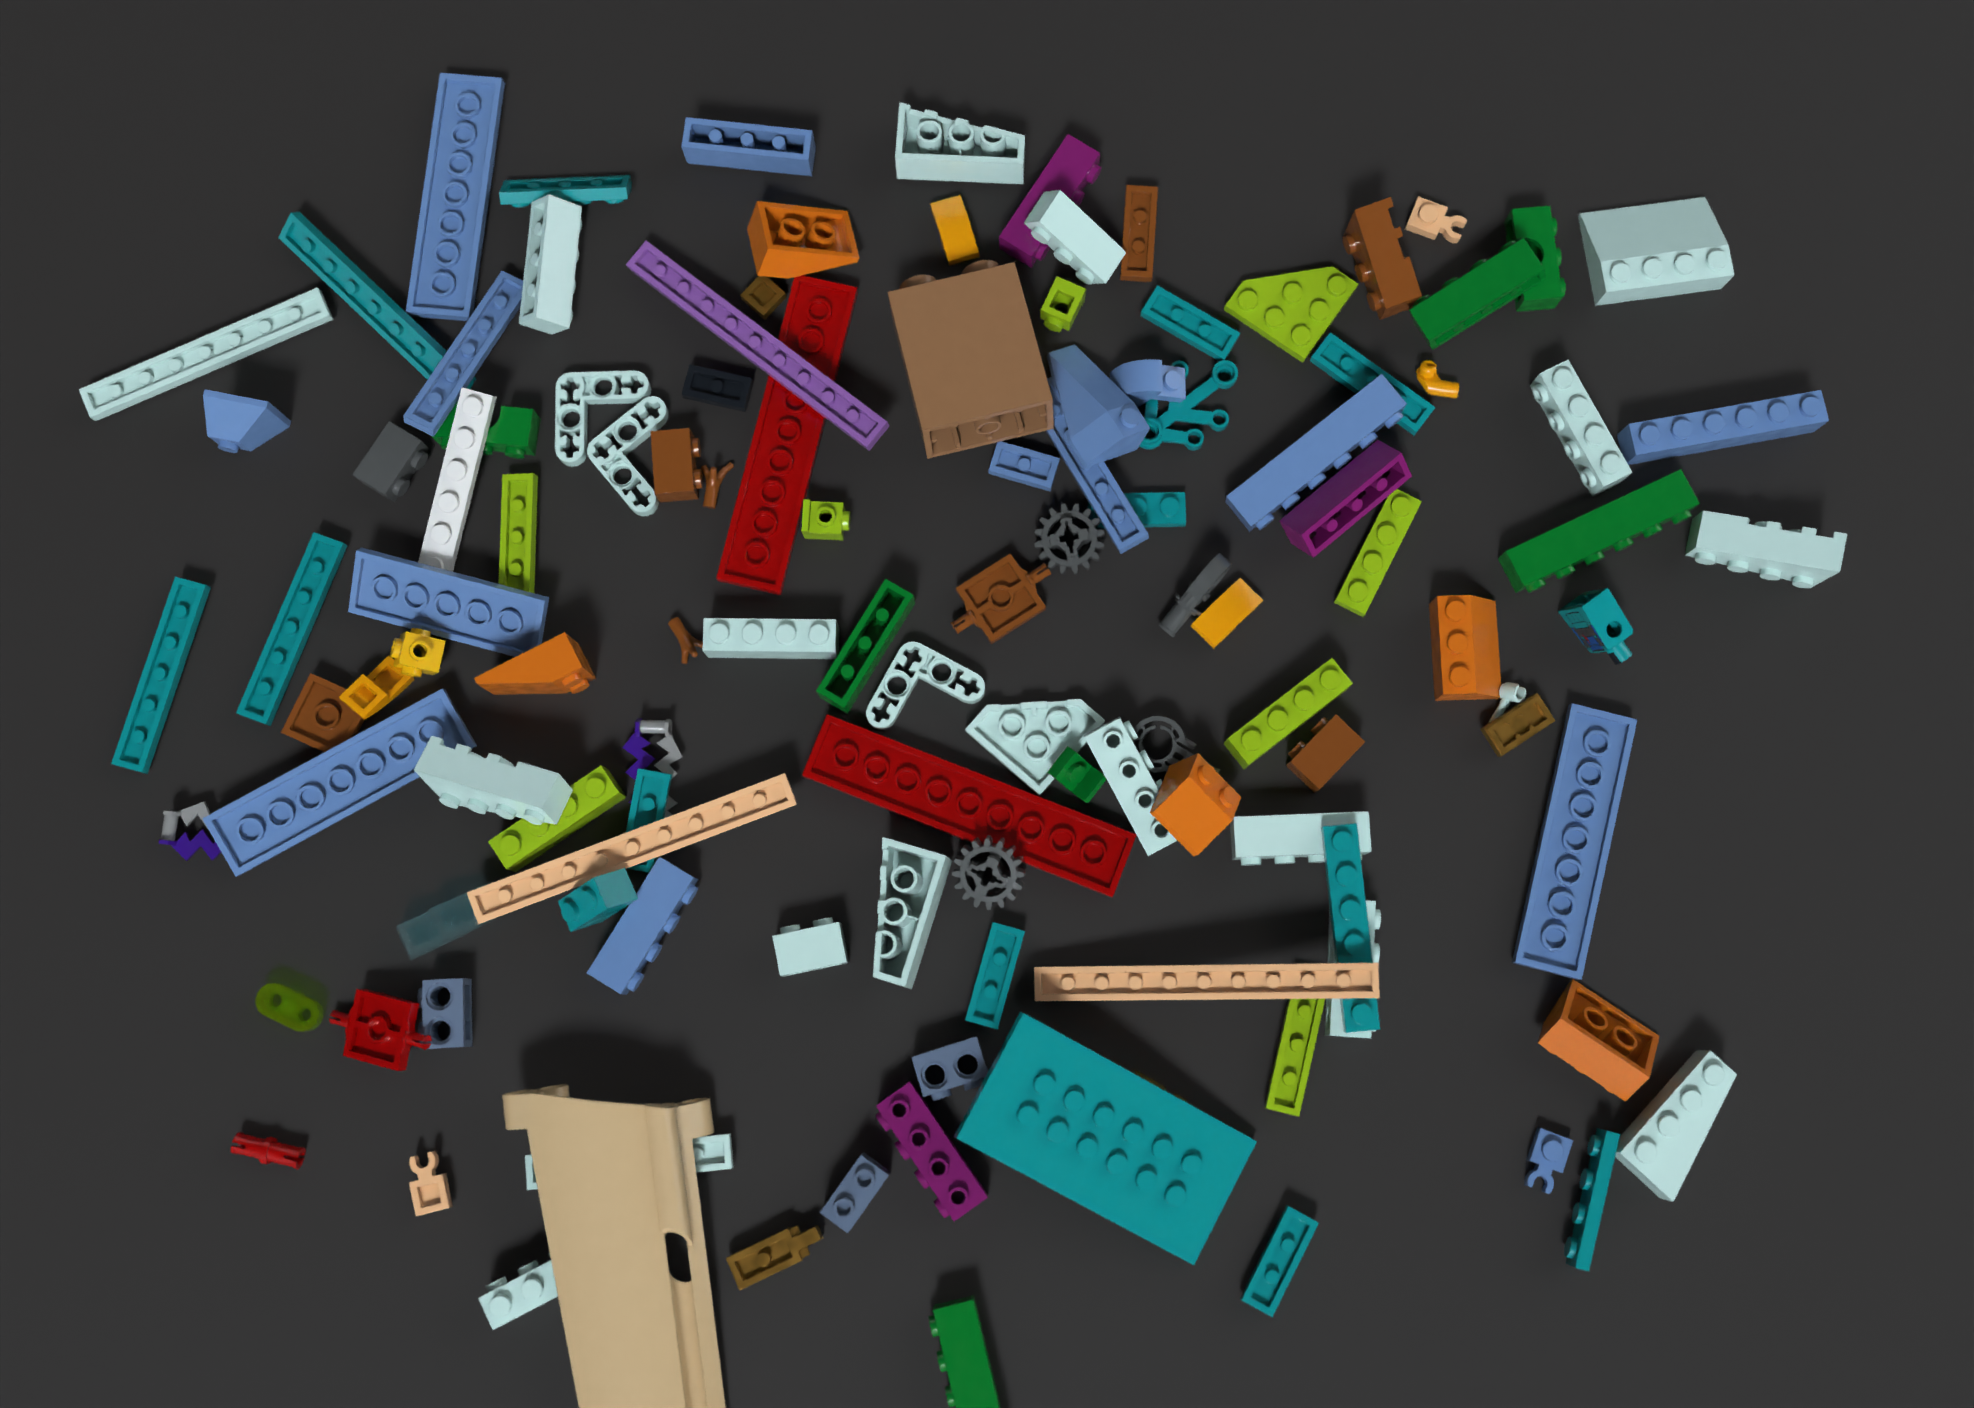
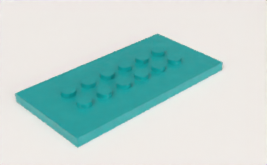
(1105, 1138)

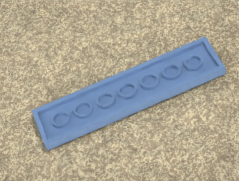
(455, 197)
(333, 784)
(1574, 841)

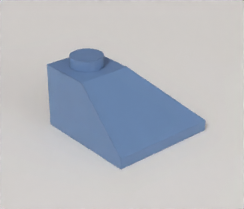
(241, 421)

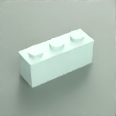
(1074, 237)

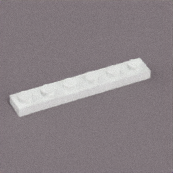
(457, 479)

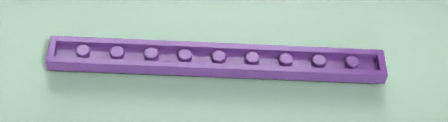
(758, 346)

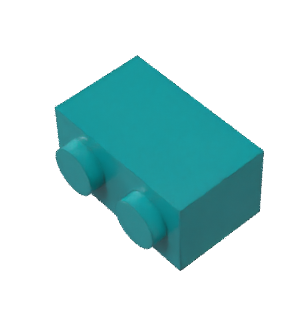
(597, 899)

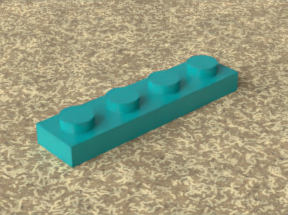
(574, 189)
(1357, 371)
(1589, 1211)

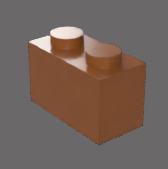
(675, 465)
(1324, 753)

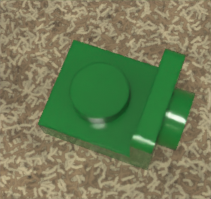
(1077, 775)

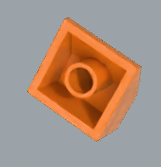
(1195, 803)

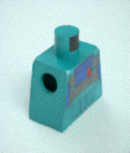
(1599, 623)

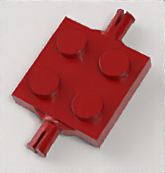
(380, 1029)

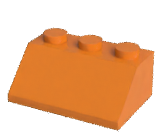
(1464, 648)
(1599, 1040)

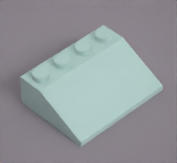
(1654, 251)

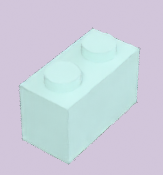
(810, 948)

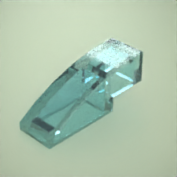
(438, 926)

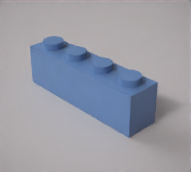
(748, 146)
(643, 926)

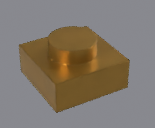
(763, 296)

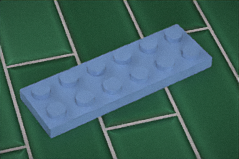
(446, 603)

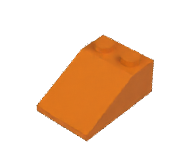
(799, 239)
(546, 669)

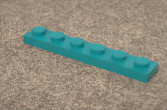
(291, 629)
(161, 675)
(1349, 917)

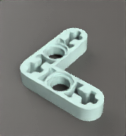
(586, 396)
(617, 457)
(924, 672)

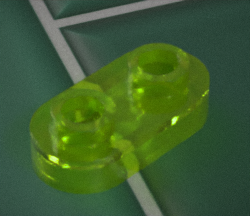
(291, 1007)

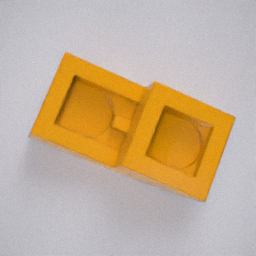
(954, 230)
(1226, 613)
(376, 690)

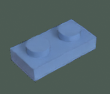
(1024, 466)

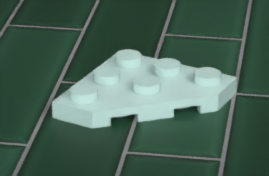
(1033, 735)

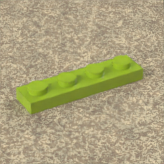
(518, 531)
(1377, 552)
(1294, 1055)

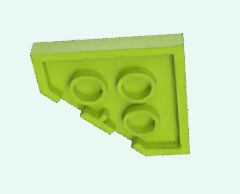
(1292, 307)

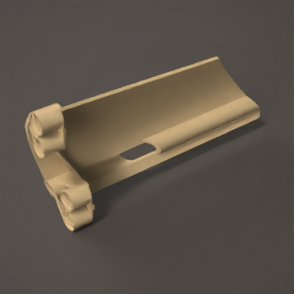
(608, 1195)

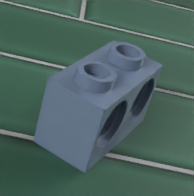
(456, 1012)
(948, 1059)
(855, 1192)

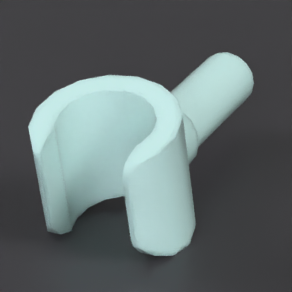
(1508, 693)

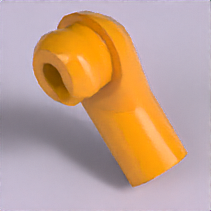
(1433, 384)

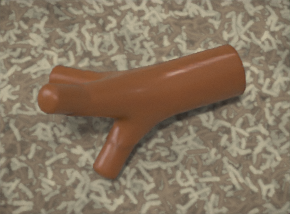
(713, 483)
(685, 639)

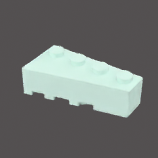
(955, 150)
(1765, 548)
(1675, 1123)

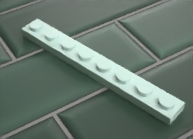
(205, 354)

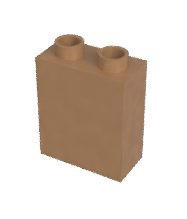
(971, 358)

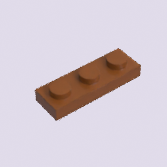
(1139, 233)

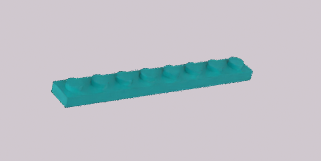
(362, 294)

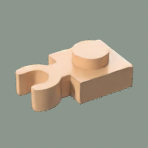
(1430, 219)
(430, 1191)

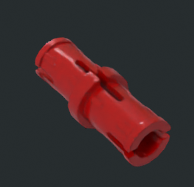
(268, 1150)

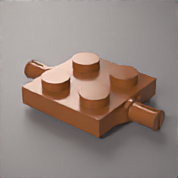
(1000, 598)

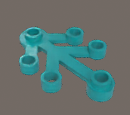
(1184, 410)

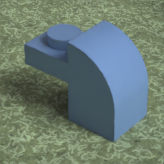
(1150, 380)

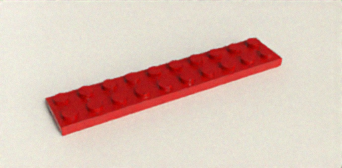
(785, 442)
(969, 804)

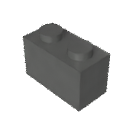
(392, 462)

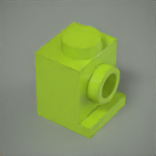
(1064, 295)
(816, 529)

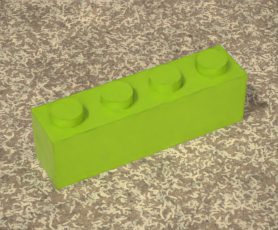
(1287, 713)
(589, 799)

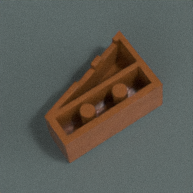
(1380, 260)

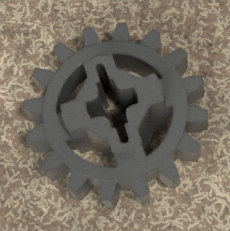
(1054, 541)
(977, 867)

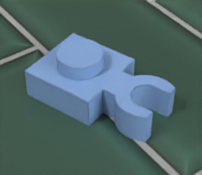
(1549, 1154)

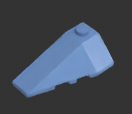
(1097, 412)

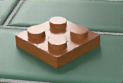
(321, 716)

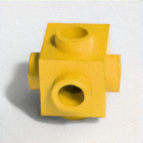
(429, 651)

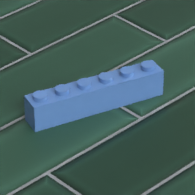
(1723, 427)
(1315, 453)

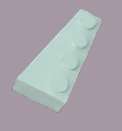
(492, 784)
(906, 909)

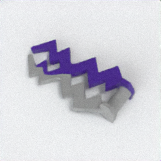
(637, 743)
(186, 846)

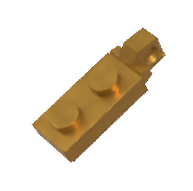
(771, 1255)

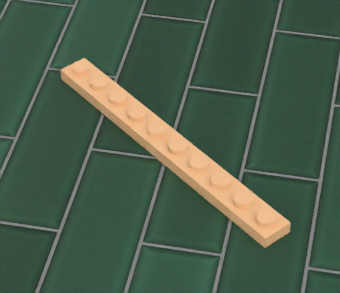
(632, 848)
(1207, 982)

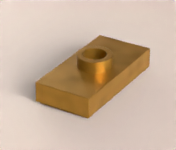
(1517, 724)

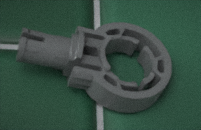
(1195, 594)
(1176, 747)

